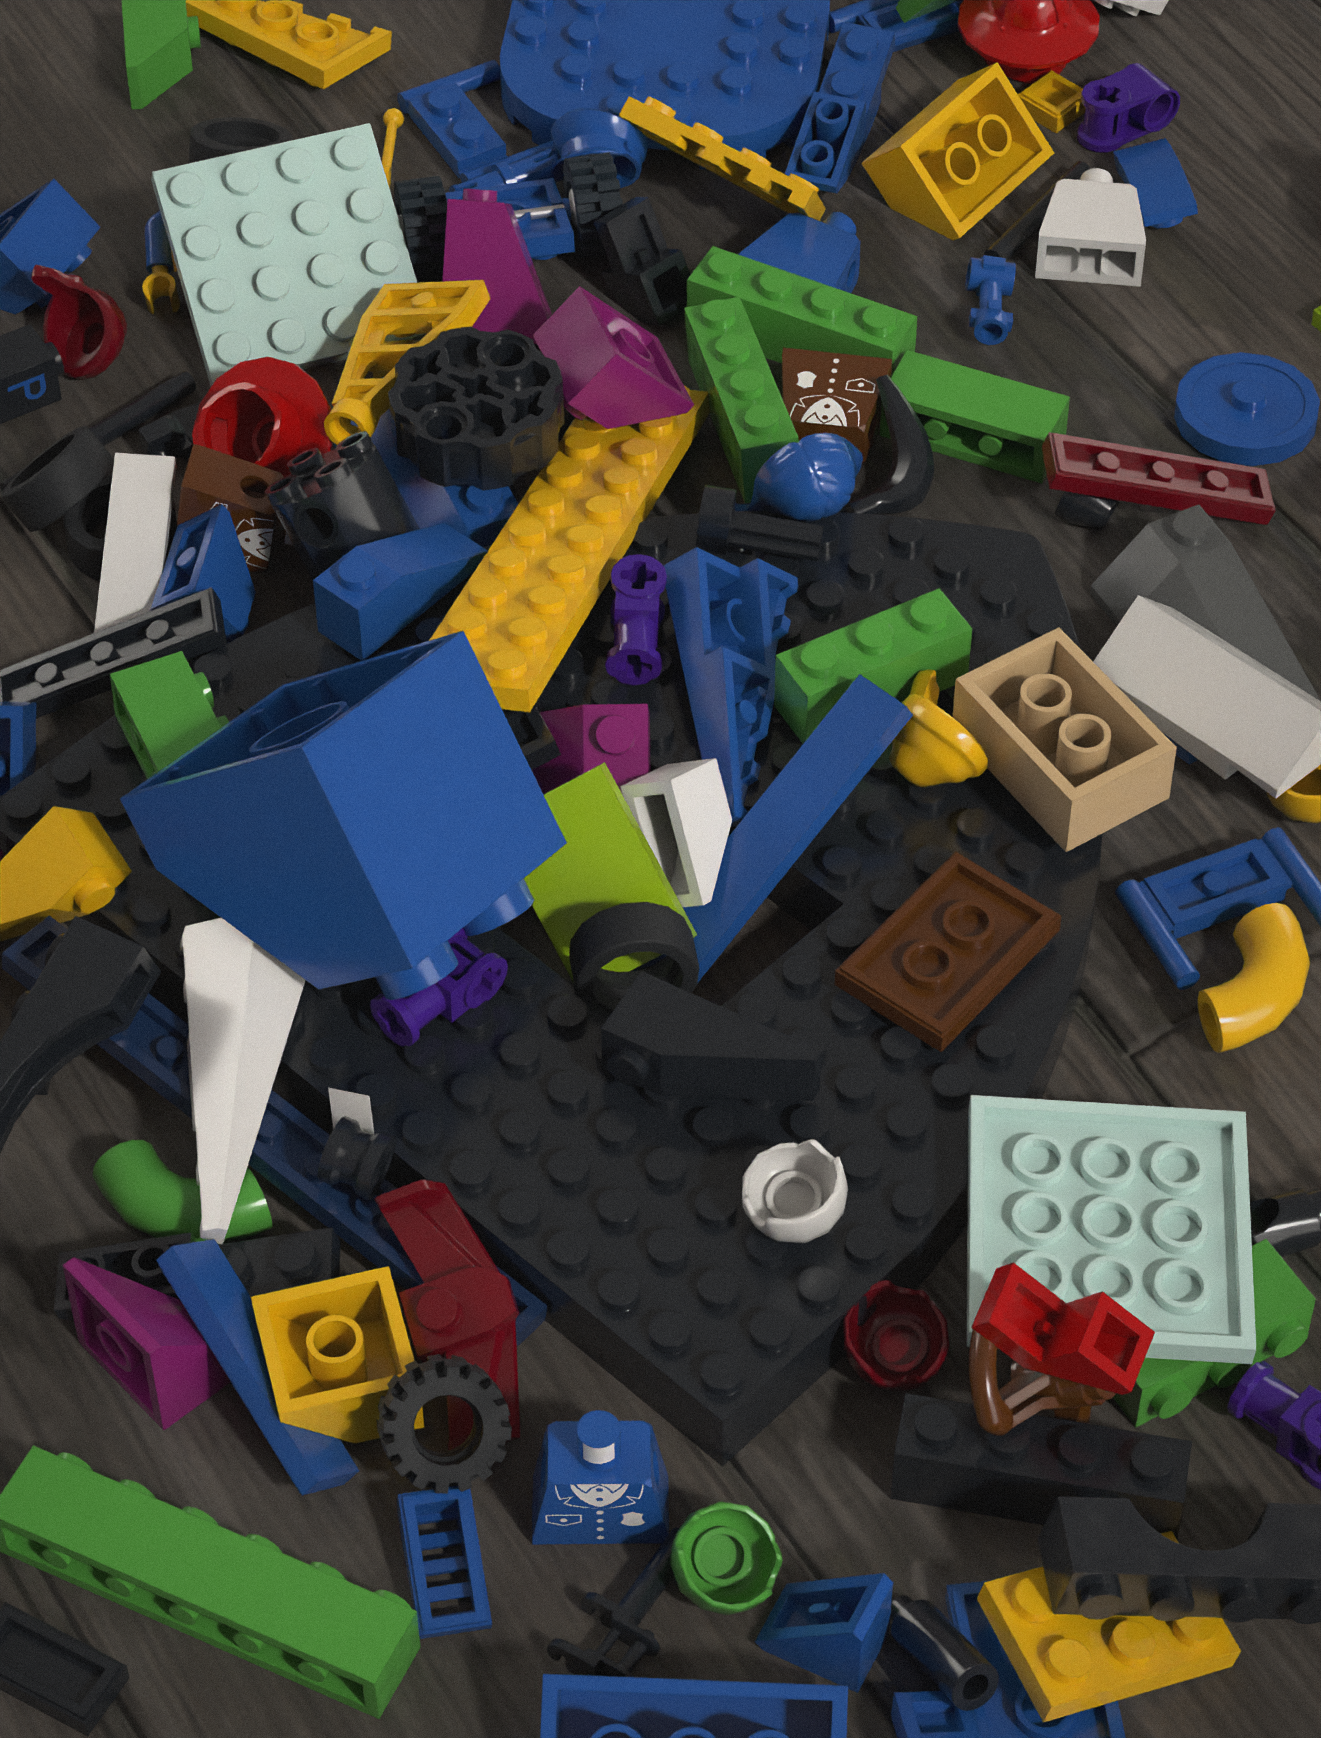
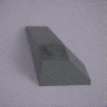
(1197, 572)

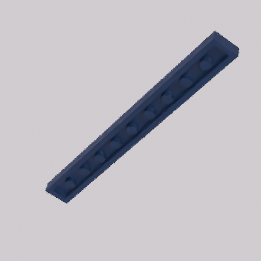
(286, 1143)

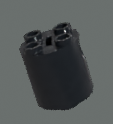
(338, 502)

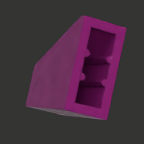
(489, 246)

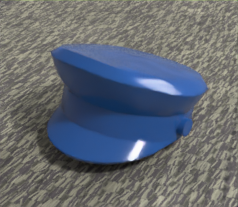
(597, 132)

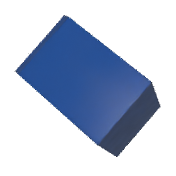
(831, 1626)

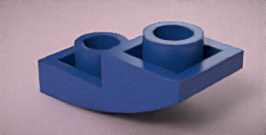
(1159, 181)

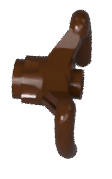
(1025, 1394)

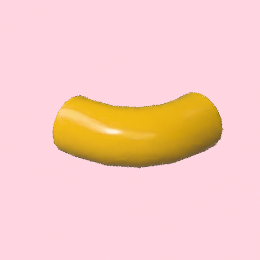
(1267, 984)

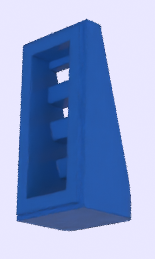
(432, 1507)

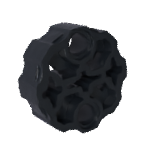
(476, 408)

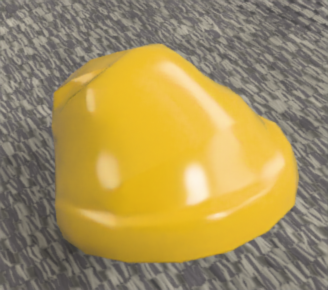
(932, 743)

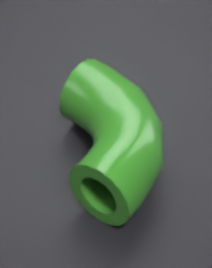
(166, 1202)

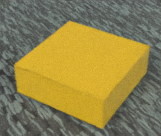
(1053, 101)

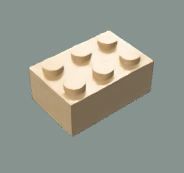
(1064, 739)

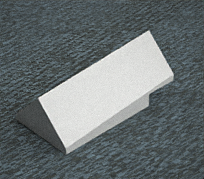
(1213, 697)

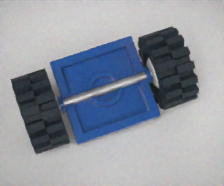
(545, 219)

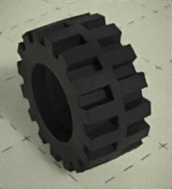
(464, 1462)

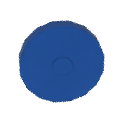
(1246, 409)

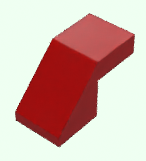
(1077, 1341)

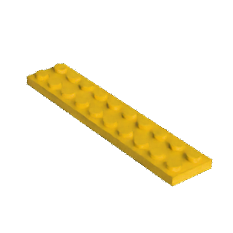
(562, 547)

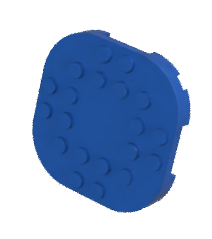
(714, 62)

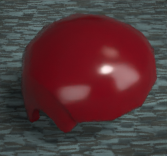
(901, 1340)

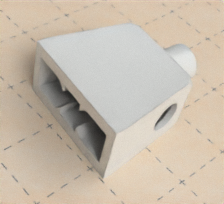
(1092, 232)

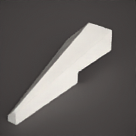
(238, 1029)

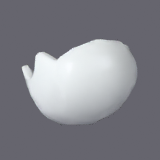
(794, 1191)

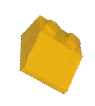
(334, 1352)

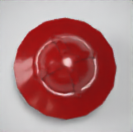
(1029, 35)
(263, 414)

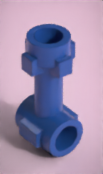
(990, 280)

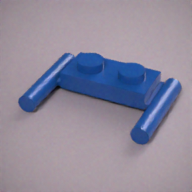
(457, 126)
(1214, 892)

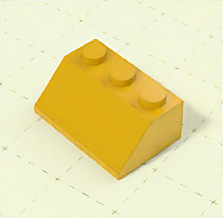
(960, 154)

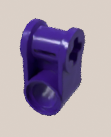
(1125, 108)

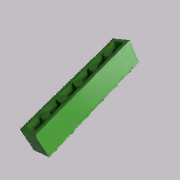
(208, 1580)

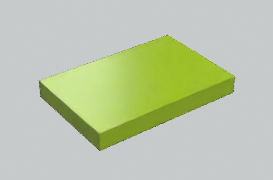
(598, 866)

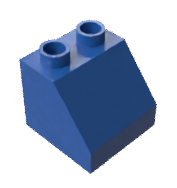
(357, 818)

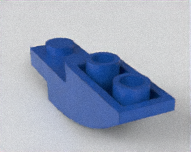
(843, 108)

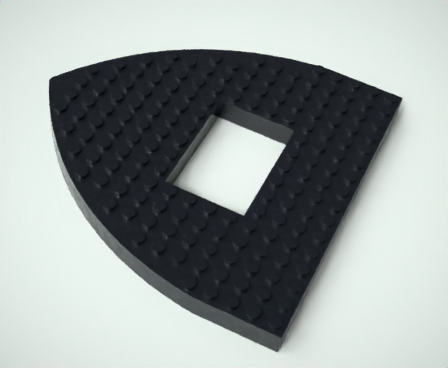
(630, 1198)

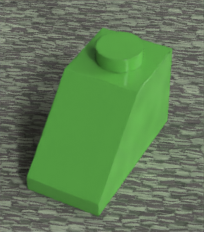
(157, 46)

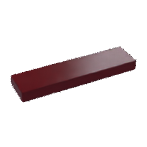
(1157, 478)

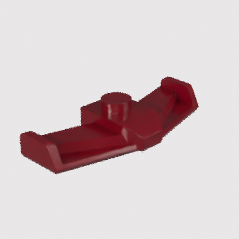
(464, 1299)

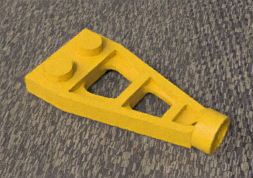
(400, 312)

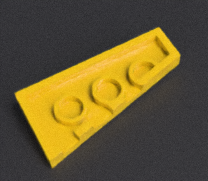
(293, 41)
(706, 149)

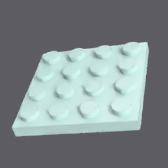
(283, 247)
(1119, 1205)

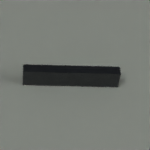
(85, 665)

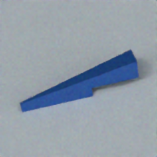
(727, 646)

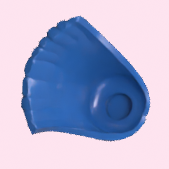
(807, 478)

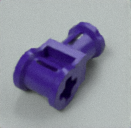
(636, 619)
(466, 987)
(1285, 1414)

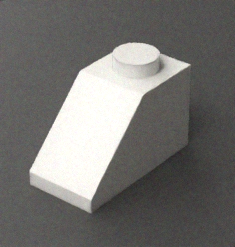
(685, 824)

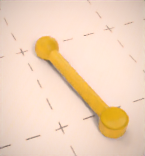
(393, 120)

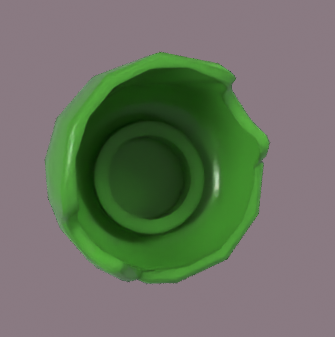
(725, 1558)

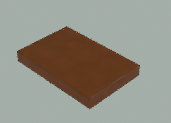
(947, 951)

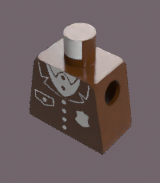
(834, 394)
(240, 487)

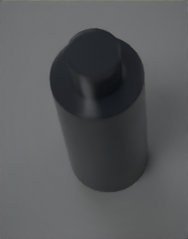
(943, 1652)

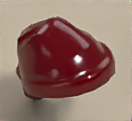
(80, 323)

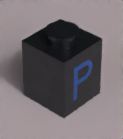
(27, 373)

